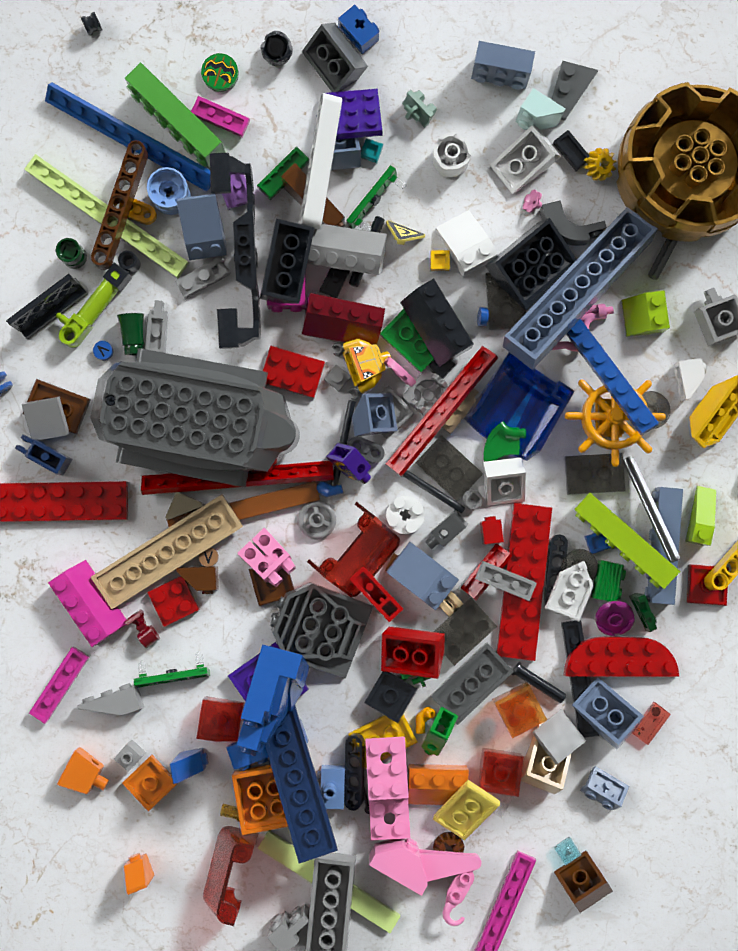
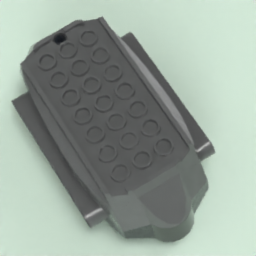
(192, 417)

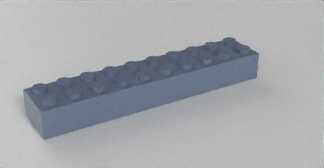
(579, 288)

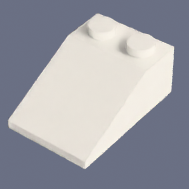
(525, 159)
(467, 243)

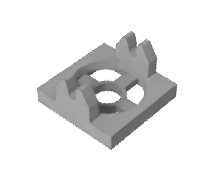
(426, 375)

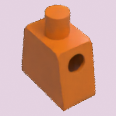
(83, 773)

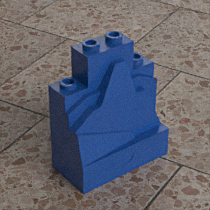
(272, 693)

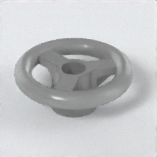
(305, 528)

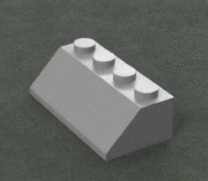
(348, 249)

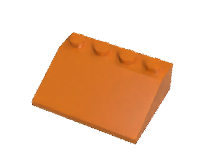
(258, 800)

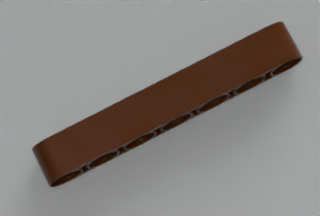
(118, 196)

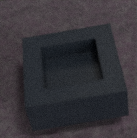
(443, 370)

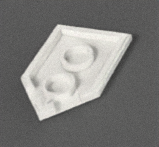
(571, 592)

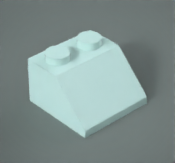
(539, 112)

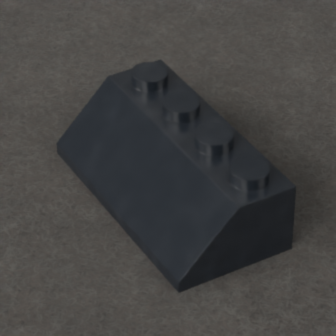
(286, 262)
(436, 323)

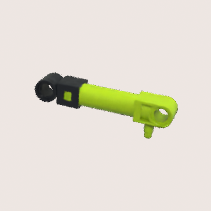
(114, 280)

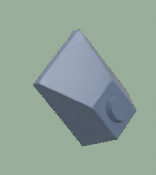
(374, 415)

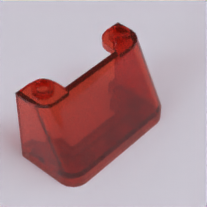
(229, 848)

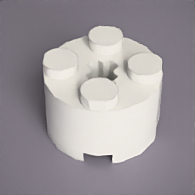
(451, 165)
(414, 509)

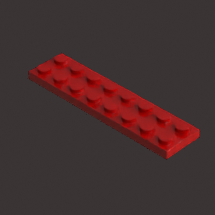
(64, 501)
(529, 556)

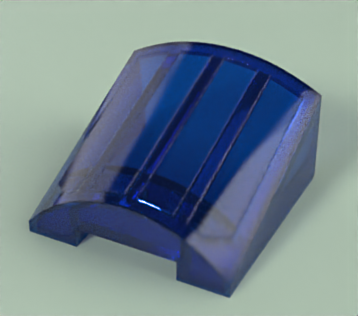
(521, 400)

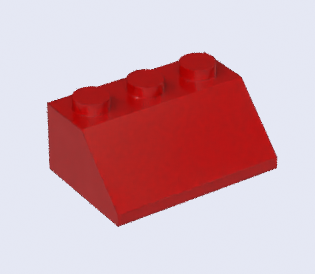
(412, 652)

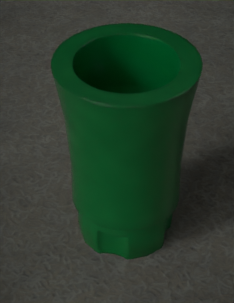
(131, 331)

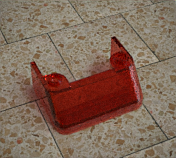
(369, 549)

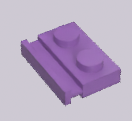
(238, 192)

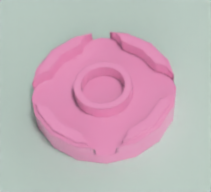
(400, 372)

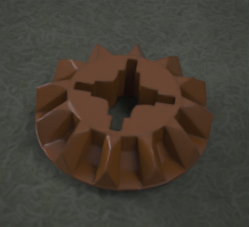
(450, 839)

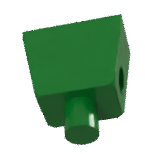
(434, 739)

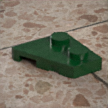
(644, 612)

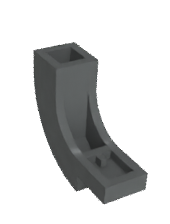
(571, 233)

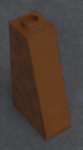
(294, 183)

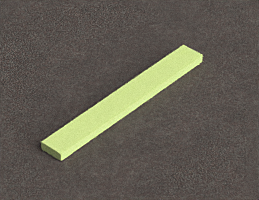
(361, 901)

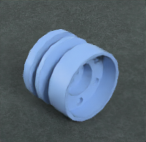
(163, 182)

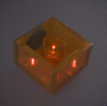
(519, 710)

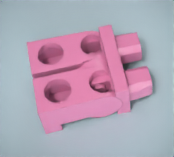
(272, 562)

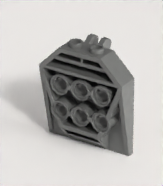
(297, 609)

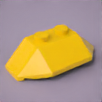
(715, 413)

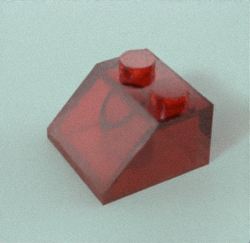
(219, 719)
(500, 771)

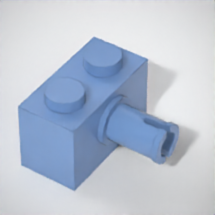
(332, 785)

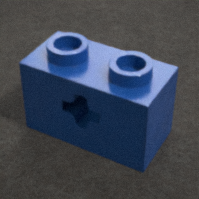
(351, 25)

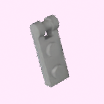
(202, 277)

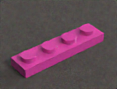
(59, 685)

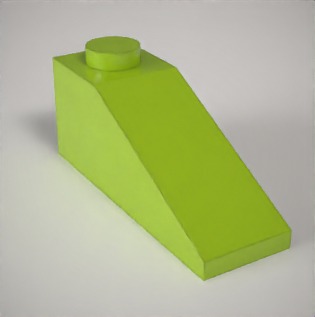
(702, 517)

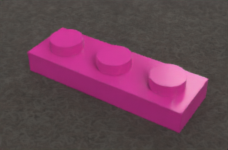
(220, 116)

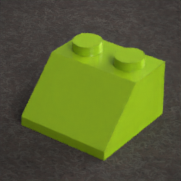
(645, 314)

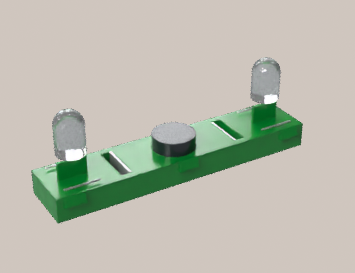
(373, 198)
(171, 675)

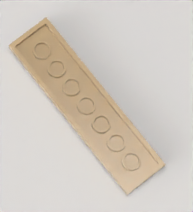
(167, 551)

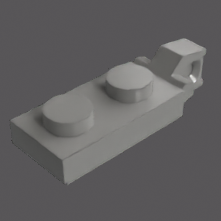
(157, 328)

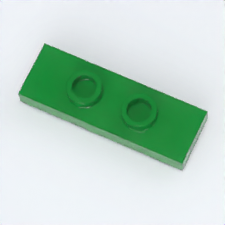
(272, 183)

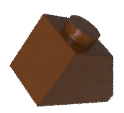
(201, 578)

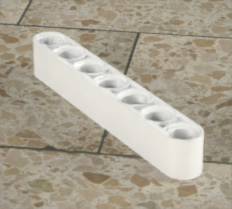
(320, 160)

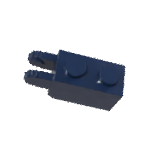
(45, 456)

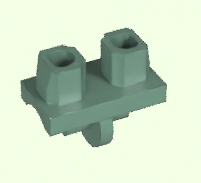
(417, 109)

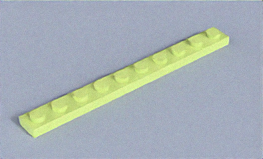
(96, 209)

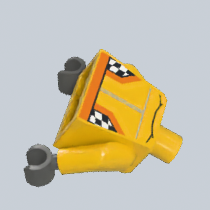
(364, 364)

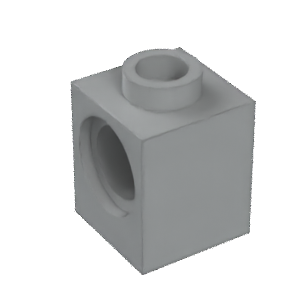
(129, 755)

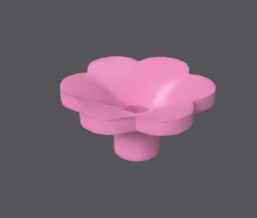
(532, 201)

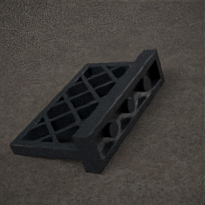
(45, 307)

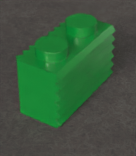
(608, 581)

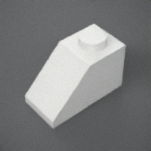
(689, 376)

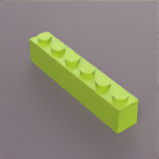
(626, 540)

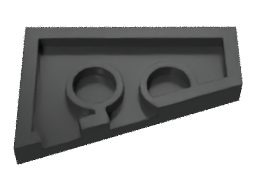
(571, 84)

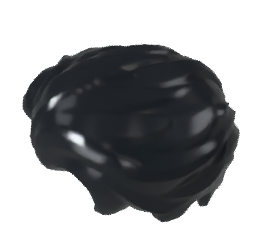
(276, 48)

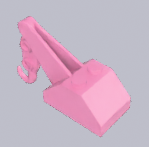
(415, 867)

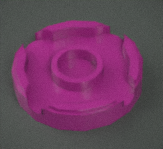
(614, 618)

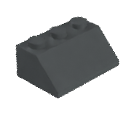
(334, 57)

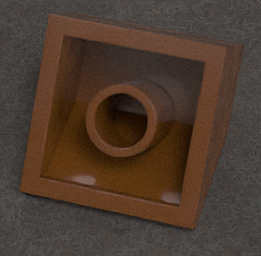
(583, 881)

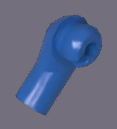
(328, 490)

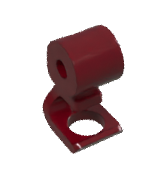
(147, 634)

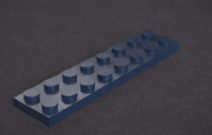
(300, 790)

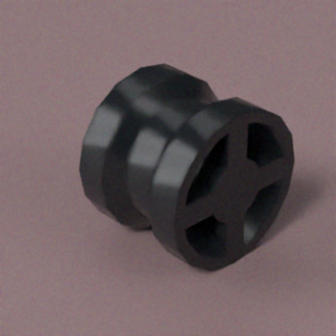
(91, 23)

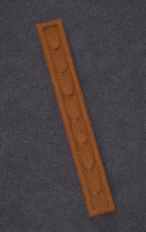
(269, 502)

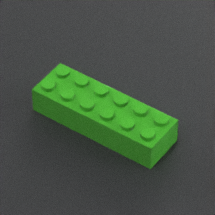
(173, 114)

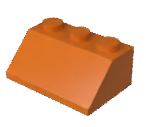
(434, 783)

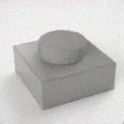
(337, 378)

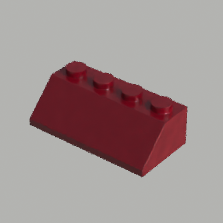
(342, 320)

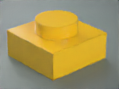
(440, 260)

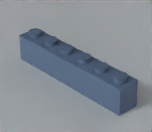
(670, 508)

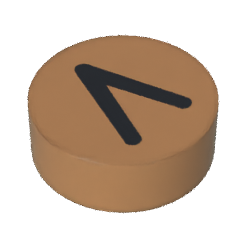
(209, 557)

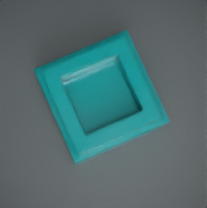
(371, 150)

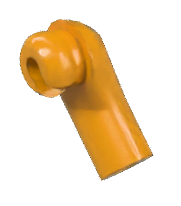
(422, 717)

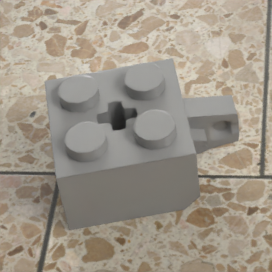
(714, 310)

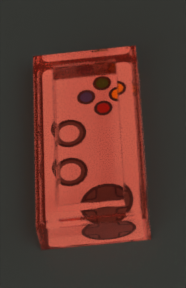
(651, 723)

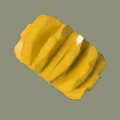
(594, 159)

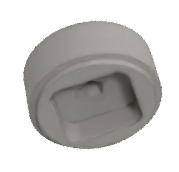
(472, 499)

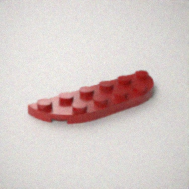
(621, 658)

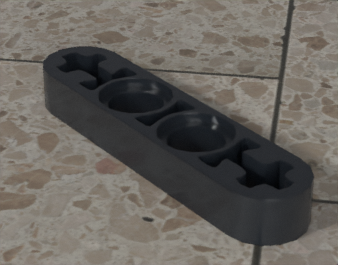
(551, 570)
(357, 772)

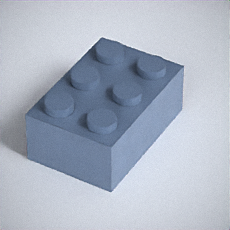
(502, 65)

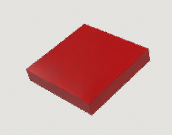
(697, 590)

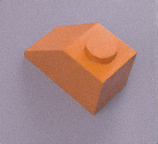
(137, 873)

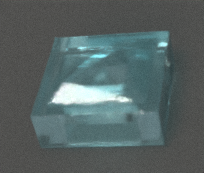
(567, 850)

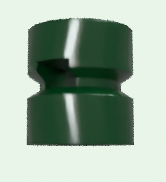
(71, 253)

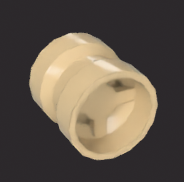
(454, 602)

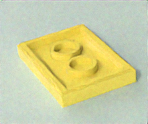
(466, 810)

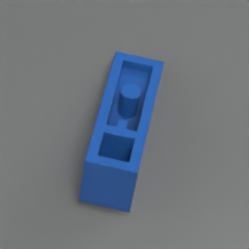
(188, 764)

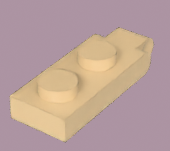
(460, 412)

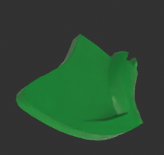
(503, 441)

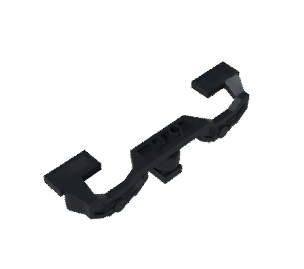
(245, 254)

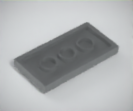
(472, 682)

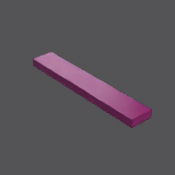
(506, 902)

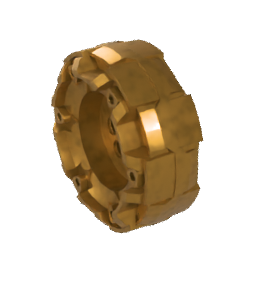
(649, 157)

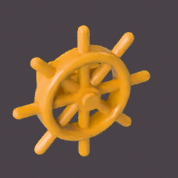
(609, 421)

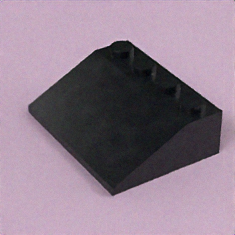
(532, 263)

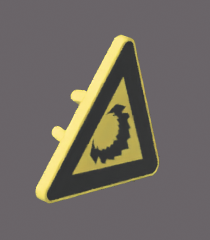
(402, 233)

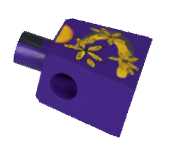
(350, 462)

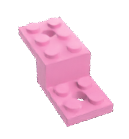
(387, 788)

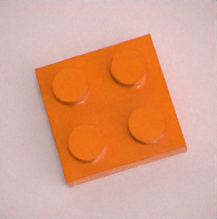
(149, 783)

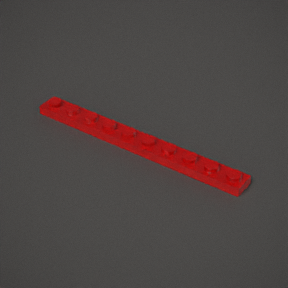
(279, 475)

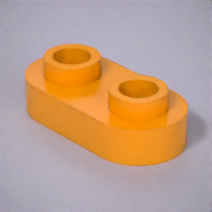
(139, 211)

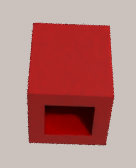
(491, 530)

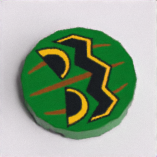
(219, 72)

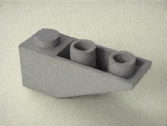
(118, 703)

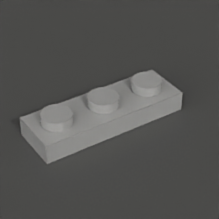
(505, 580)

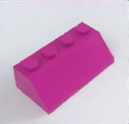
(87, 603)

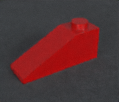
(376, 594)

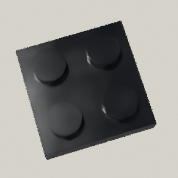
(391, 696)

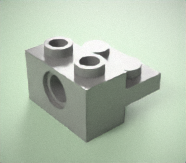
(285, 929)

